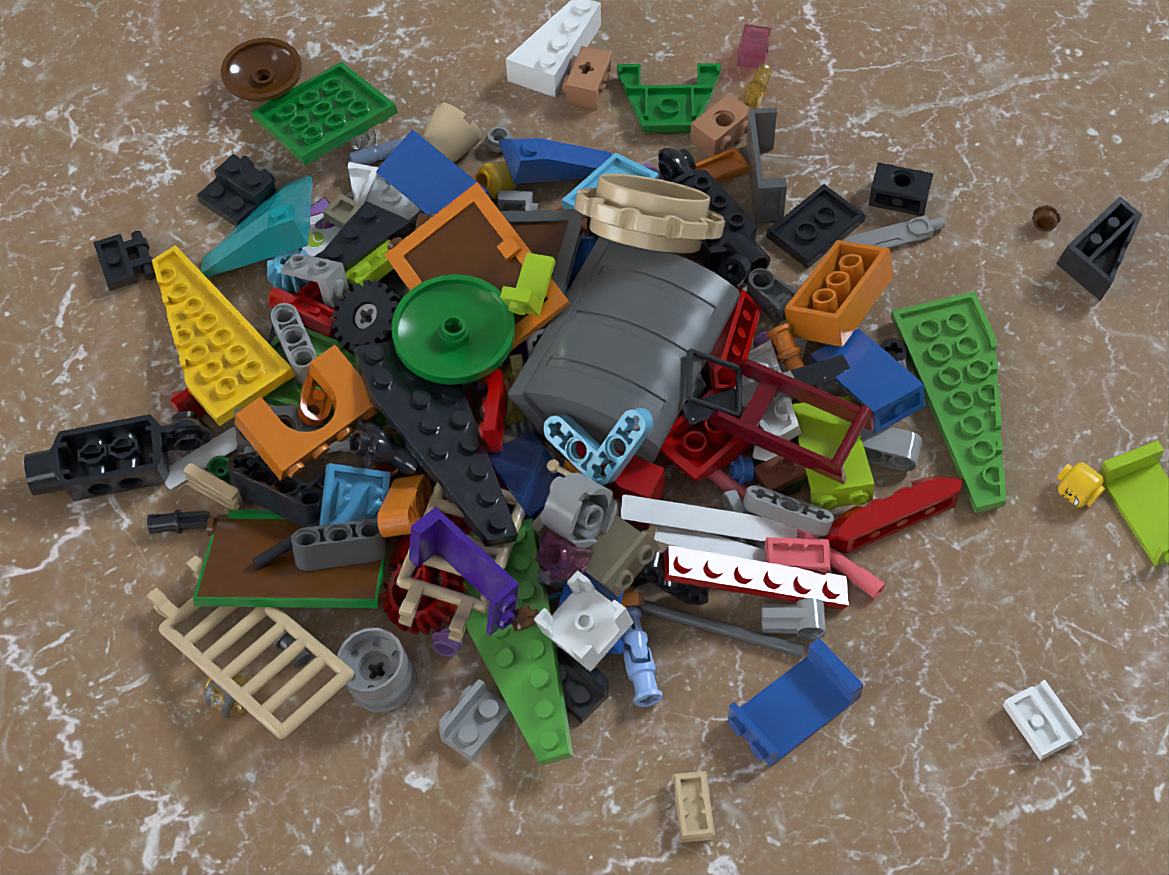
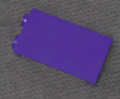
(439, 535)

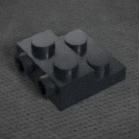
(237, 189)

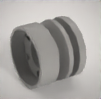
(381, 669)

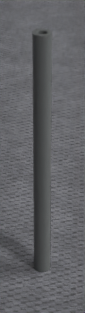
(723, 628)

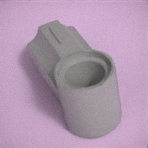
(803, 618)

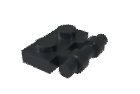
(116, 263)

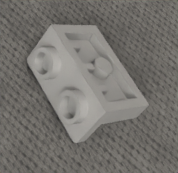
(473, 721)

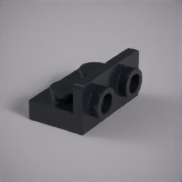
(581, 688)

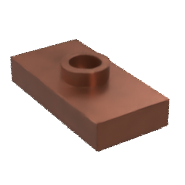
(778, 473)

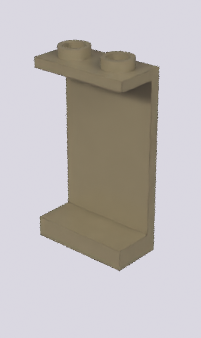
(616, 555)

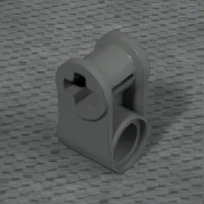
(772, 296)

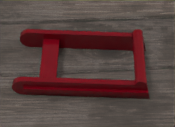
(773, 381)

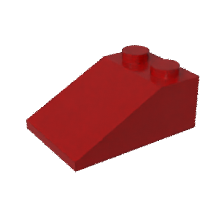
(701, 447)
(636, 479)

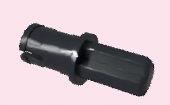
(177, 521)

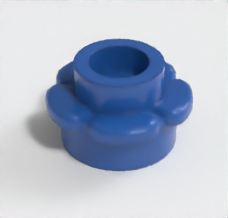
(742, 470)

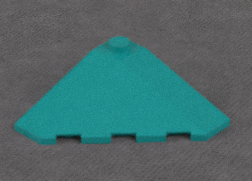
(270, 230)

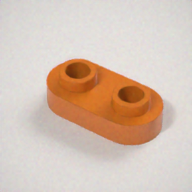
(315, 401)

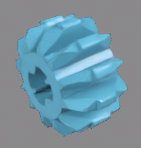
(283, 281)

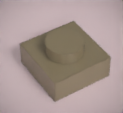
(341, 210)

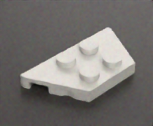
(369, 187)

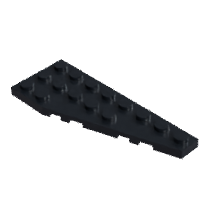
(441, 438)

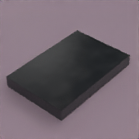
(815, 226)

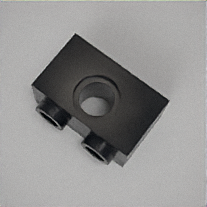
(900, 189)

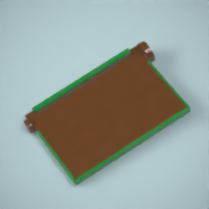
(234, 581)

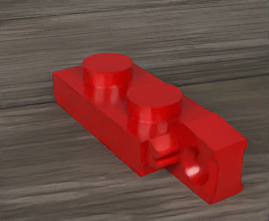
(312, 313)

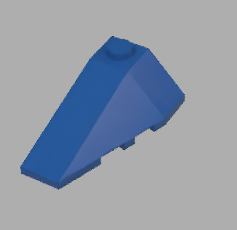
(549, 160)

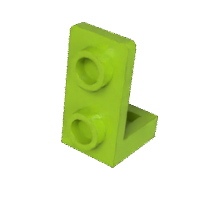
(531, 285)

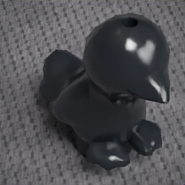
(377, 446)

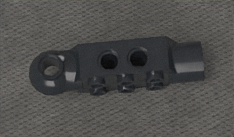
(739, 228)
(113, 455)

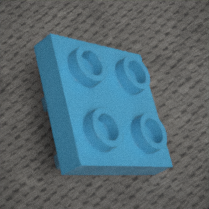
(352, 493)

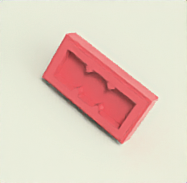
(798, 553)

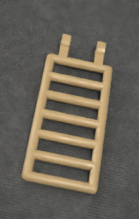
(466, 603)
(223, 678)

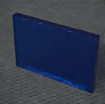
(525, 471)

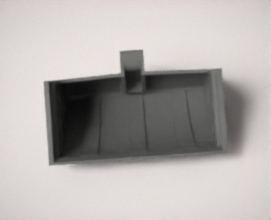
(625, 343)

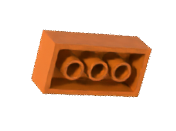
(839, 292)

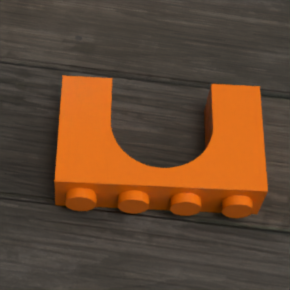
(289, 449)

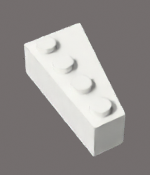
(548, 53)

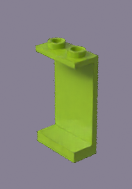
(823, 435)
(1142, 496)

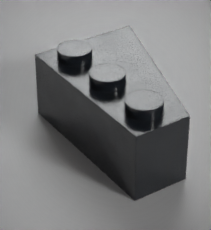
(364, 234)
(1101, 248)

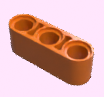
(404, 505)

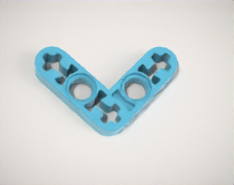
(597, 453)

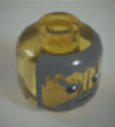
(221, 700)

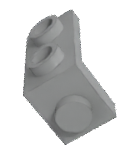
(516, 201)
(327, 273)

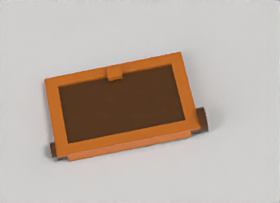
(472, 241)

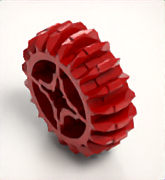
(430, 611)

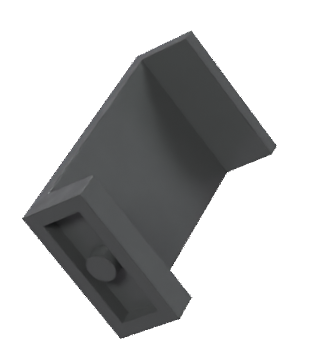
(767, 194)

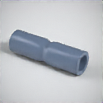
(373, 154)

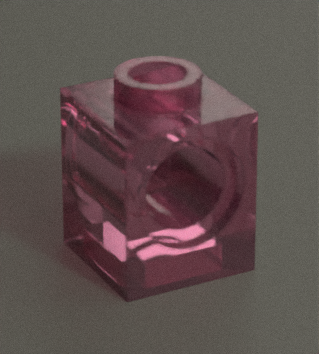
(754, 46)
(562, 556)

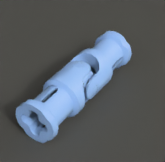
(639, 662)

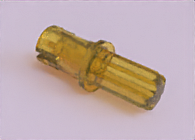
(758, 86)

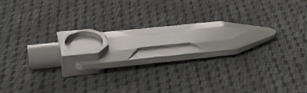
(900, 233)

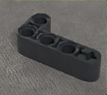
(288, 498)

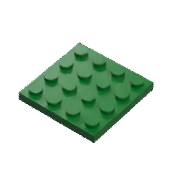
(324, 113)

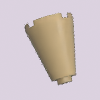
(451, 133)

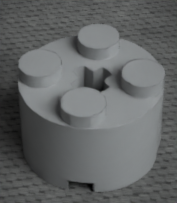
(579, 509)

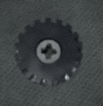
(371, 299)

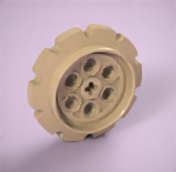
(649, 213)

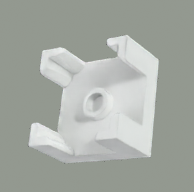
(585, 622)

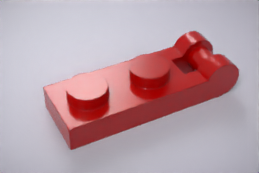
(494, 411)

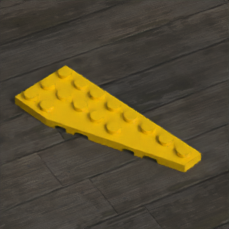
(217, 347)

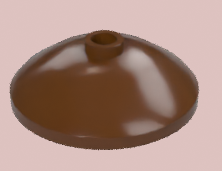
(261, 69)

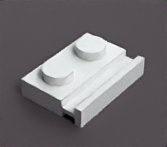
(1042, 720)

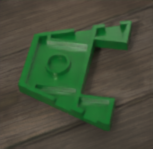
(668, 106)

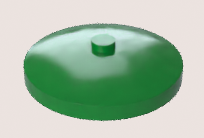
(453, 329)

